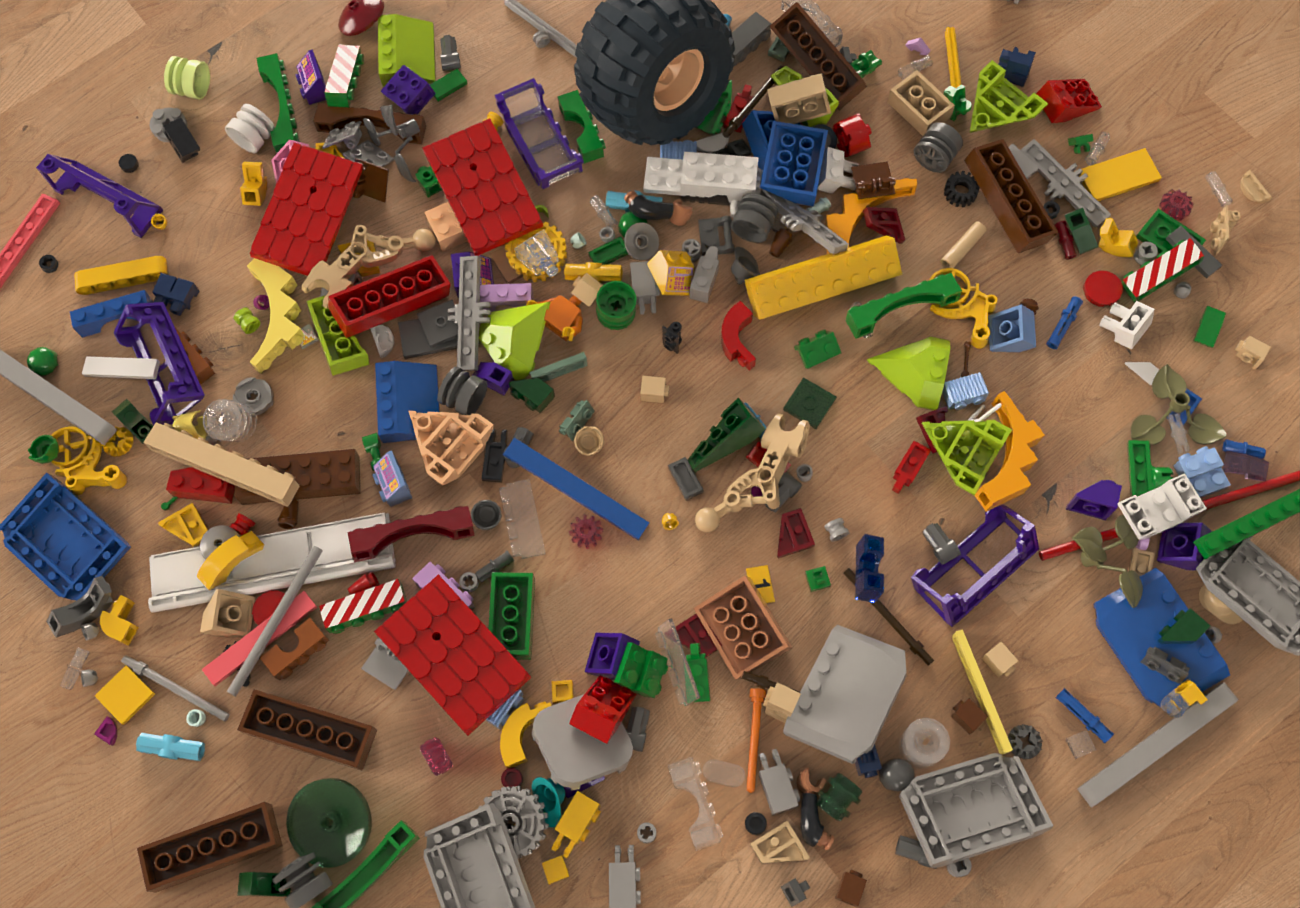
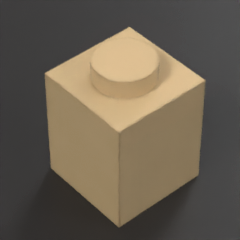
(586, 289)
(654, 389)
(1000, 660)

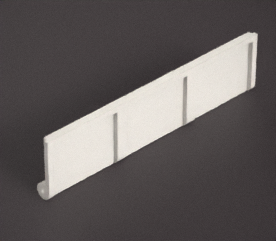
(273, 568)

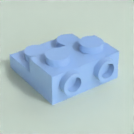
(1203, 471)

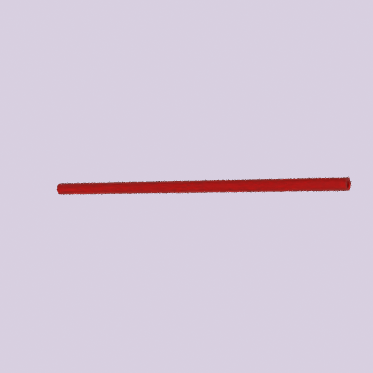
(1209, 503)

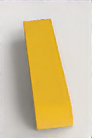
(120, 275)

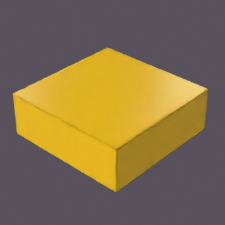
(562, 691)
(555, 869)

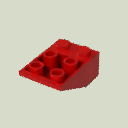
(1068, 99)
(602, 709)

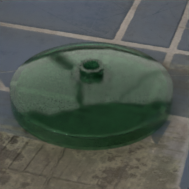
(312, 827)

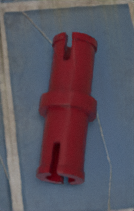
(1065, 240)

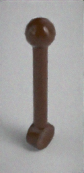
(967, 345)

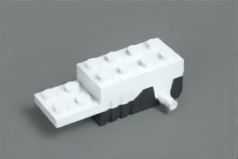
(704, 178)

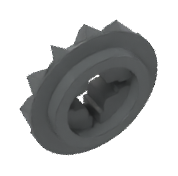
(1028, 751)

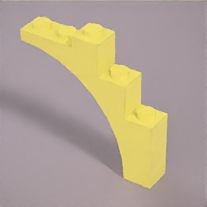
(283, 310)

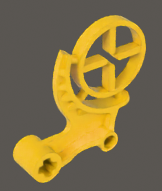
(976, 308)
(81, 470)

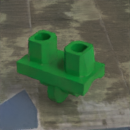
(866, 63)
(958, 98)

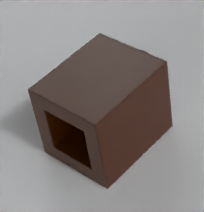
(968, 715)
(851, 888)

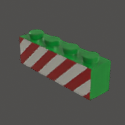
(344, 76)
(1162, 270)
(363, 606)

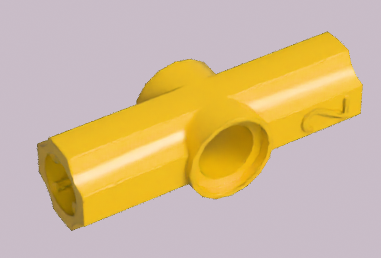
(595, 270)

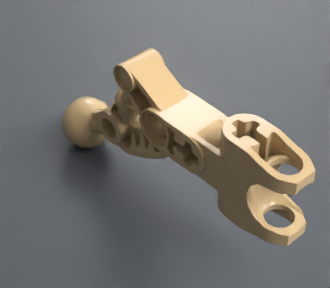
(336, 276)
(779, 447)

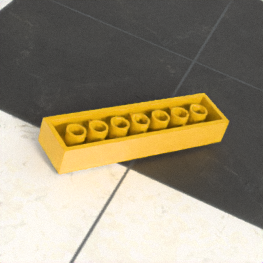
(823, 277)

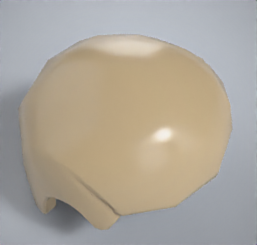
(589, 440)

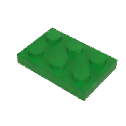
(1158, 229)

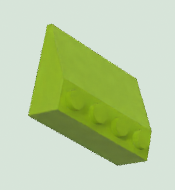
(406, 43)

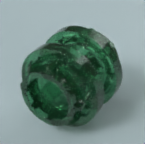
(839, 797)

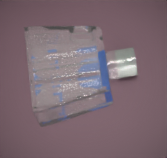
(538, 254)

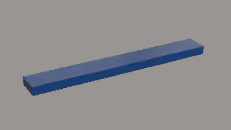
(576, 488)

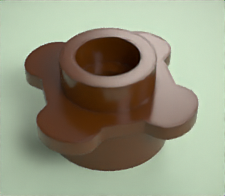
(1030, 304)

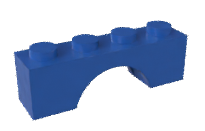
(90, 319)

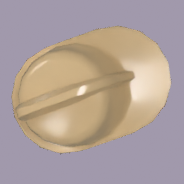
(1217, 607)

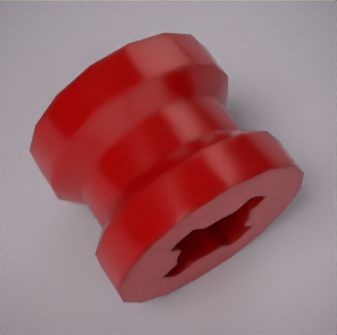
(242, 524)

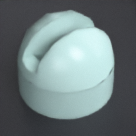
(578, 240)
(195, 719)

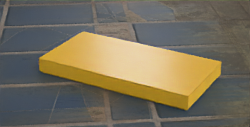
(1120, 175)

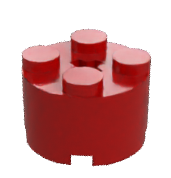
(852, 135)

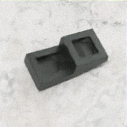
(735, 148)

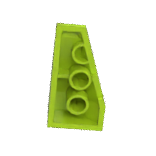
(787, 75)

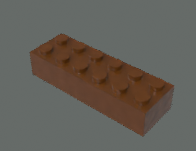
(817, 54)
(1010, 196)
(316, 473)
(307, 729)
(209, 847)

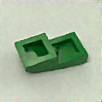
(1209, 326)

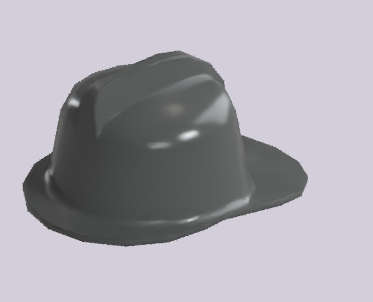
(744, 265)

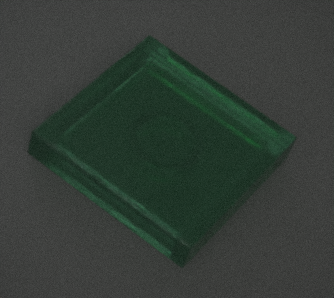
(809, 403)

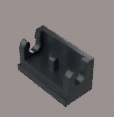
(181, 139)

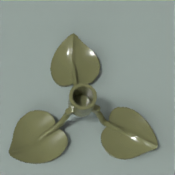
(1170, 384)
(1094, 555)

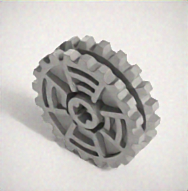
(527, 814)

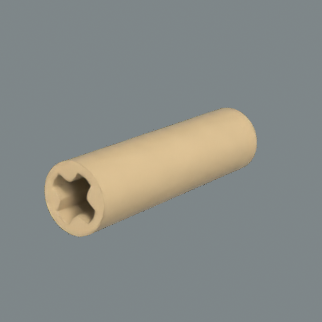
(963, 245)

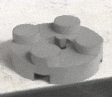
(162, 117)
(252, 385)

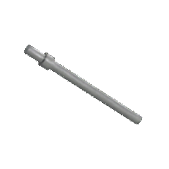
(142, 669)

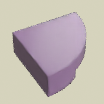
(918, 45)

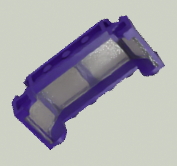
(537, 134)

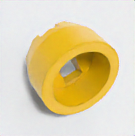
(159, 218)
(672, 521)

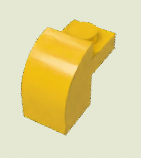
(255, 184)
(1117, 242)
(115, 623)

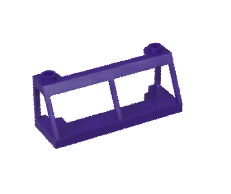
(125, 201)
(186, 383)
(957, 605)

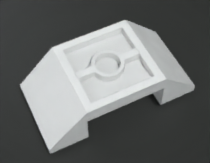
(1162, 507)

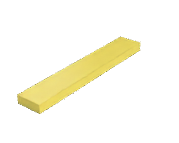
(981, 692)

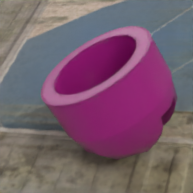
(262, 299)

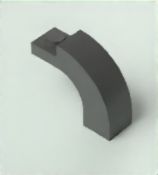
(83, 611)

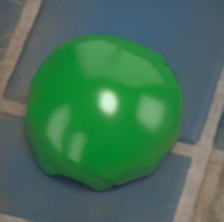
(627, 221)
(42, 361)
(44, 449)

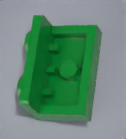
(713, 120)
(818, 348)

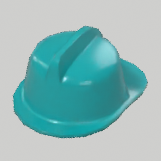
(552, 796)

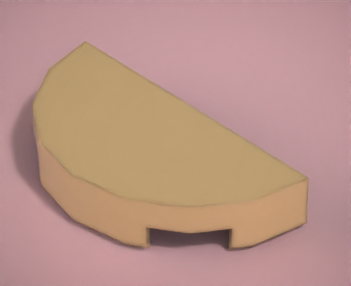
(1253, 188)

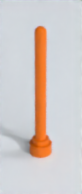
(757, 697)

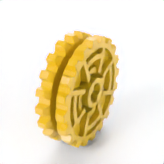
(557, 241)

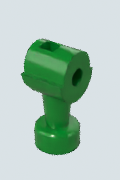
(372, 445)

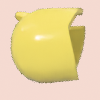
(184, 422)

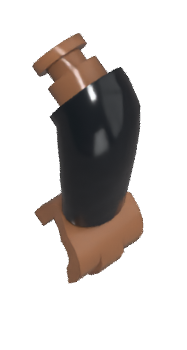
(651, 210)
(810, 824)

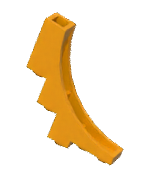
(853, 208)
(1018, 456)

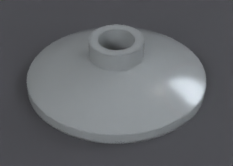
(648, 238)
(214, 534)

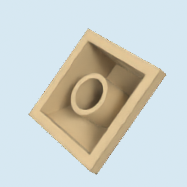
(228, 614)

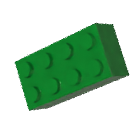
(513, 612)

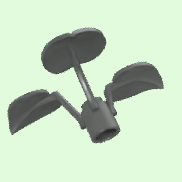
(405, 130)

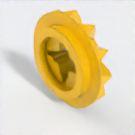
(123, 445)

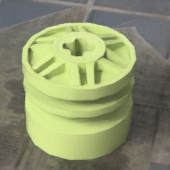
(187, 77)

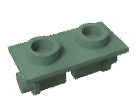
(581, 414)

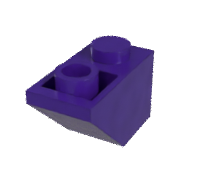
(495, 375)

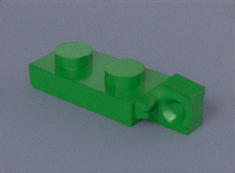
(699, 669)

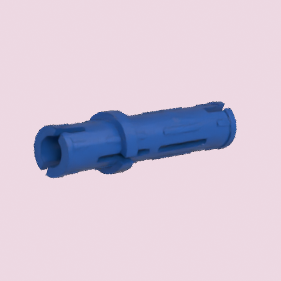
(1073, 306)
(1092, 723)

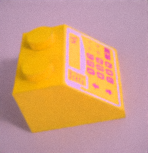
(672, 272)

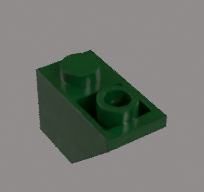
(1081, 231)
(533, 392)
(133, 420)
(1185, 630)
(260, 885)

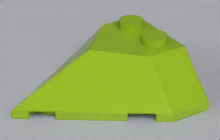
(1000, 101)
(515, 337)
(917, 370)
(967, 448)

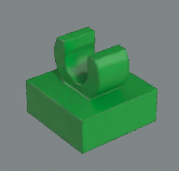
(1081, 141)
(817, 579)

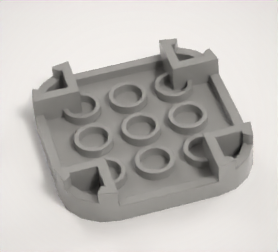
(573, 754)

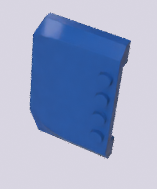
(61, 539)
(1136, 629)

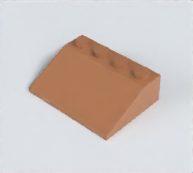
(743, 627)

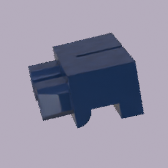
(1016, 65)
(175, 292)

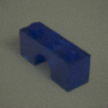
(869, 583)

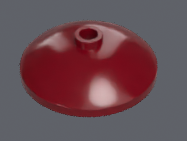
(359, 16)

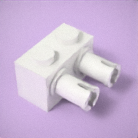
(832, 171)
(1133, 323)

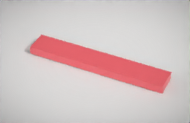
(25, 235)
(236, 655)

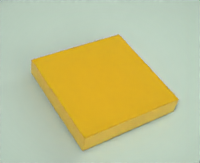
(124, 695)

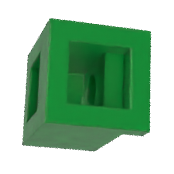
(428, 181)

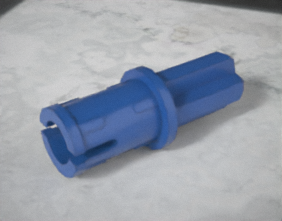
(1243, 448)

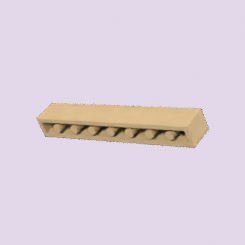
(222, 464)

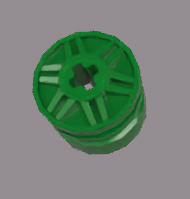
(616, 295)

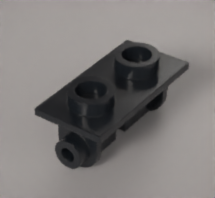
(672, 336)

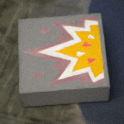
(309, 336)

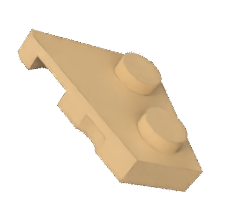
(780, 846)

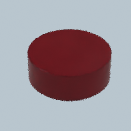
(512, 777)

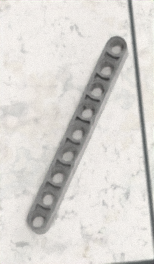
(55, 399)
(1156, 745)

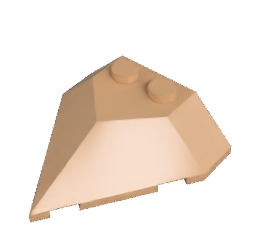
(449, 442)

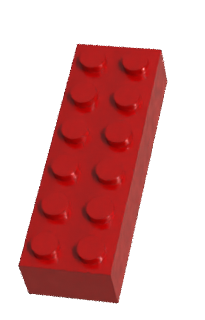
(388, 296)

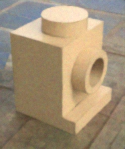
(1252, 351)

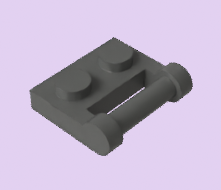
(710, 237)

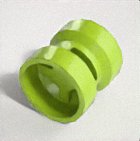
(247, 321)

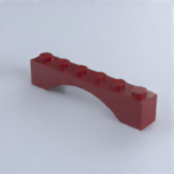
(370, 541)

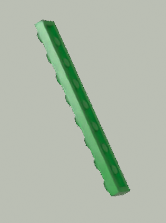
(1249, 525)

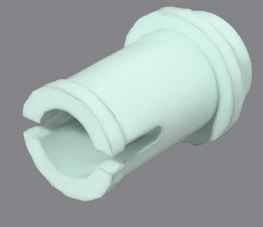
(823, 205)

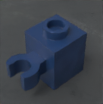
(868, 764)

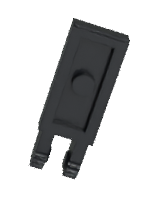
(494, 459)

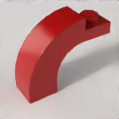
(734, 322)

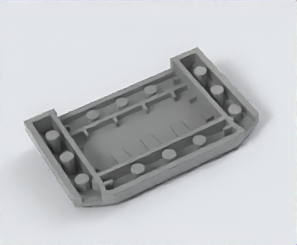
(1257, 592)
(848, 694)
(973, 808)
(476, 863)

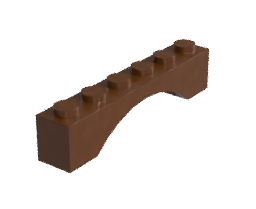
(331, 117)

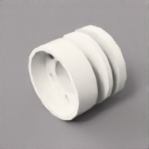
(249, 128)

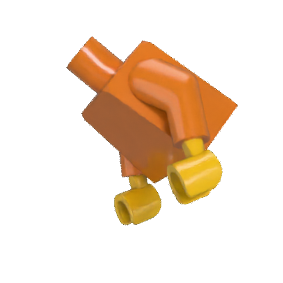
(563, 316)

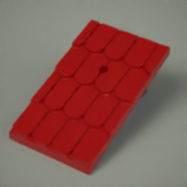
(482, 187)
(306, 209)
(452, 654)

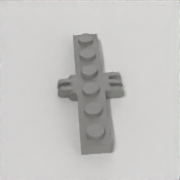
(1066, 183)
(807, 221)
(469, 313)

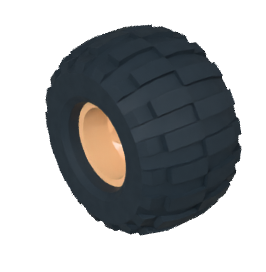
(654, 66)

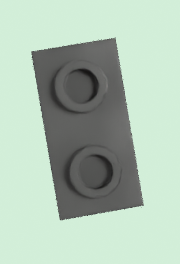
(1174, 670)

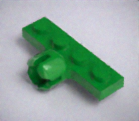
(1142, 474)

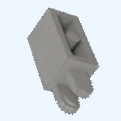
(705, 276)
(644, 285)
(777, 785)
(623, 881)

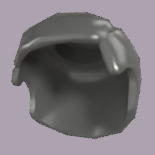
(486, 514)
(896, 774)

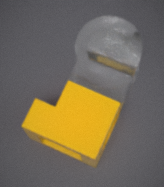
(1181, 698)

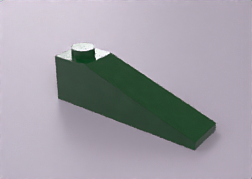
(732, 433)

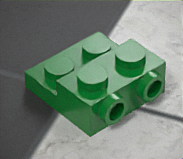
(641, 670)

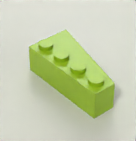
(340, 352)

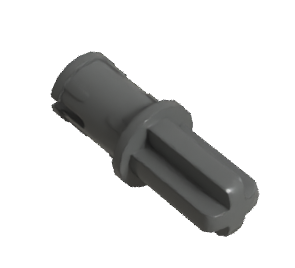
(494, 566)

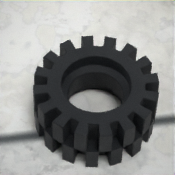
(957, 197)

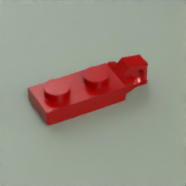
(738, 104)
(910, 465)

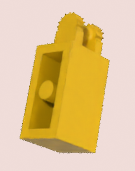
(576, 821)

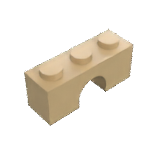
(780, 702)

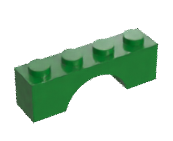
(574, 110)

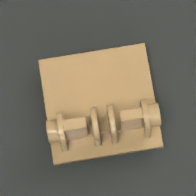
(1221, 227)

